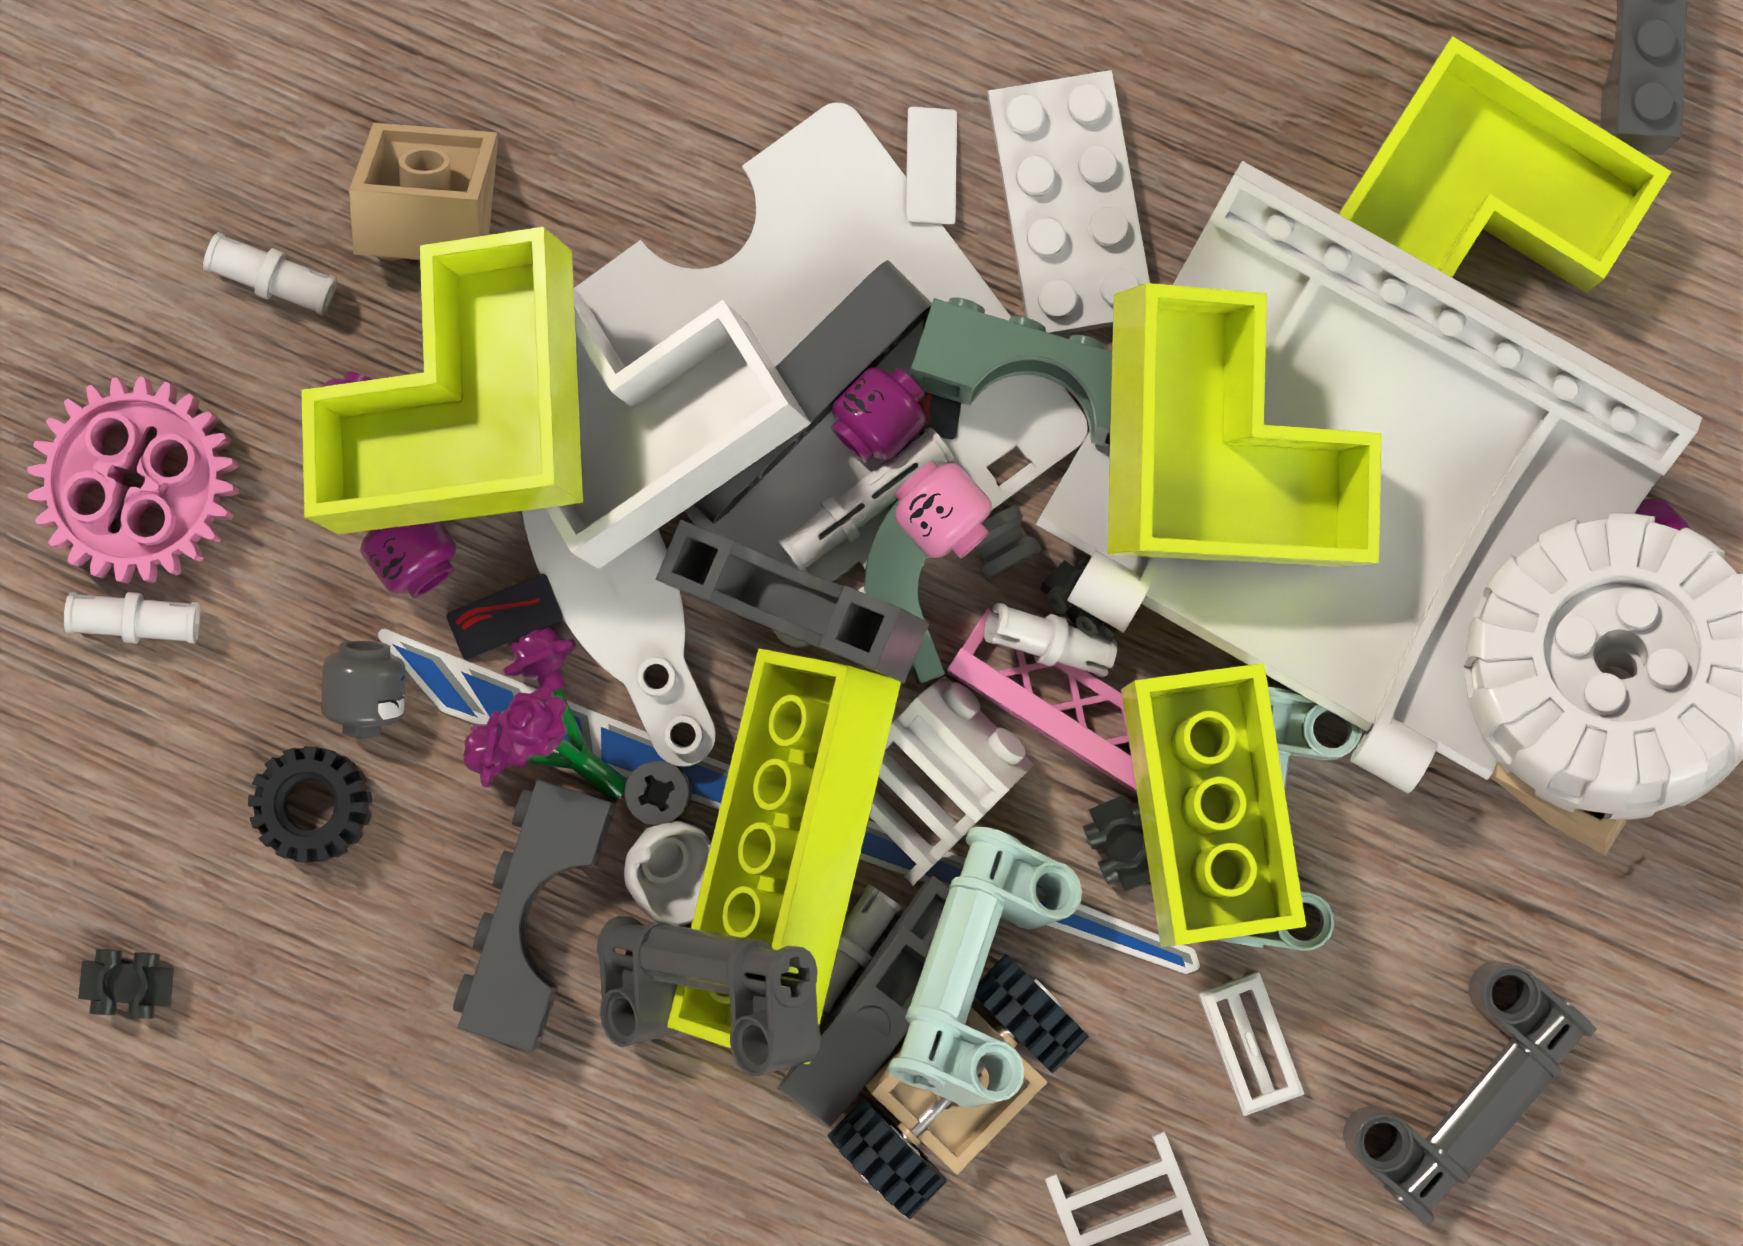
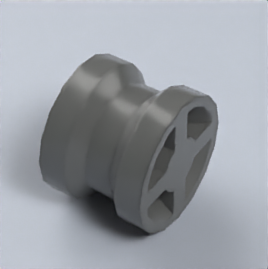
(1005, 544)
(667, 788)

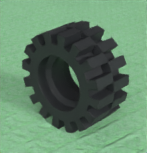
(272, 795)

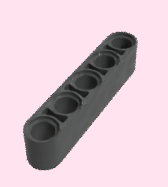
(829, 360)

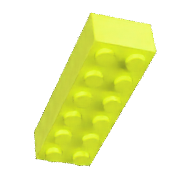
(791, 819)

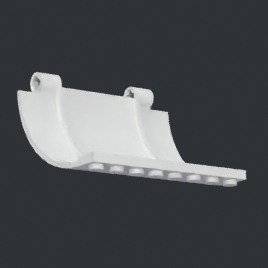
(1481, 450)

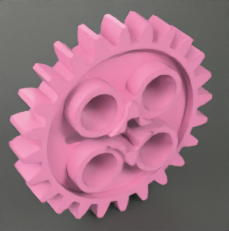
(79, 460)

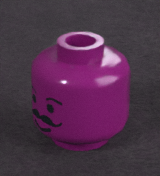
(878, 414)
(410, 557)

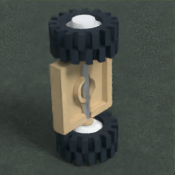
(955, 1134)

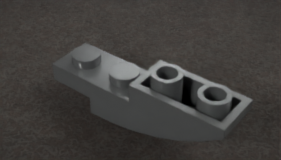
(869, 1013)

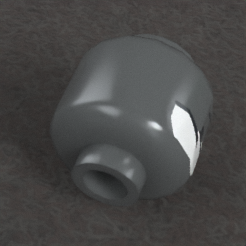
(363, 688)

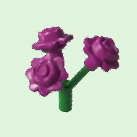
(538, 722)

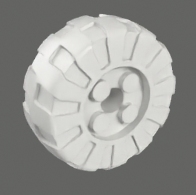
(1599, 600)

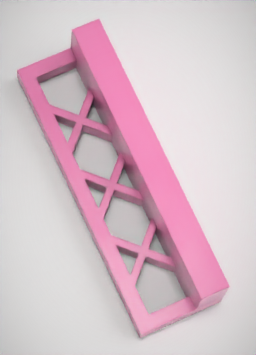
(1042, 716)

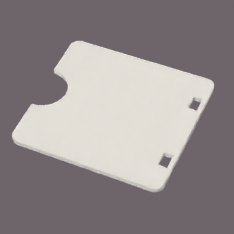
(821, 225)

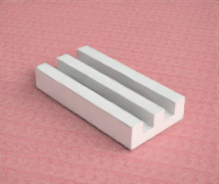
(1230, 992)

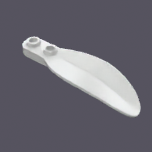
(627, 626)

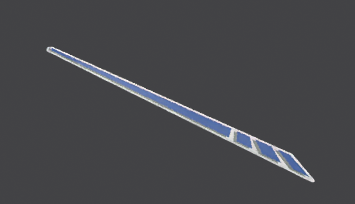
(476, 692)

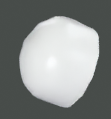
(667, 871)

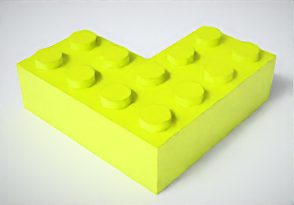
(1505, 160)
(486, 419)
(1192, 449)

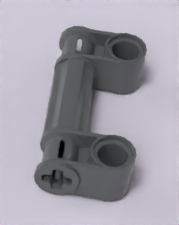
(770, 1008)
(1540, 1034)

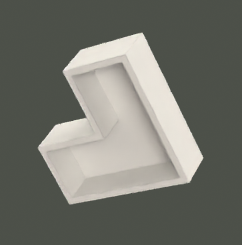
(668, 426)

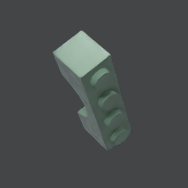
(970, 350)

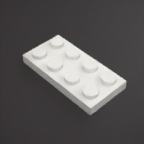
(1068, 199)

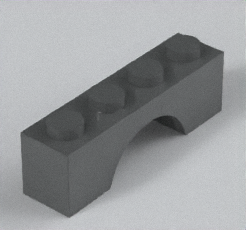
(1646, 75)
(793, 601)
(509, 992)

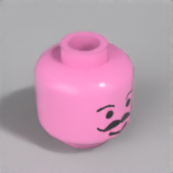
(942, 510)

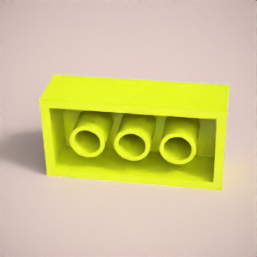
(1212, 805)

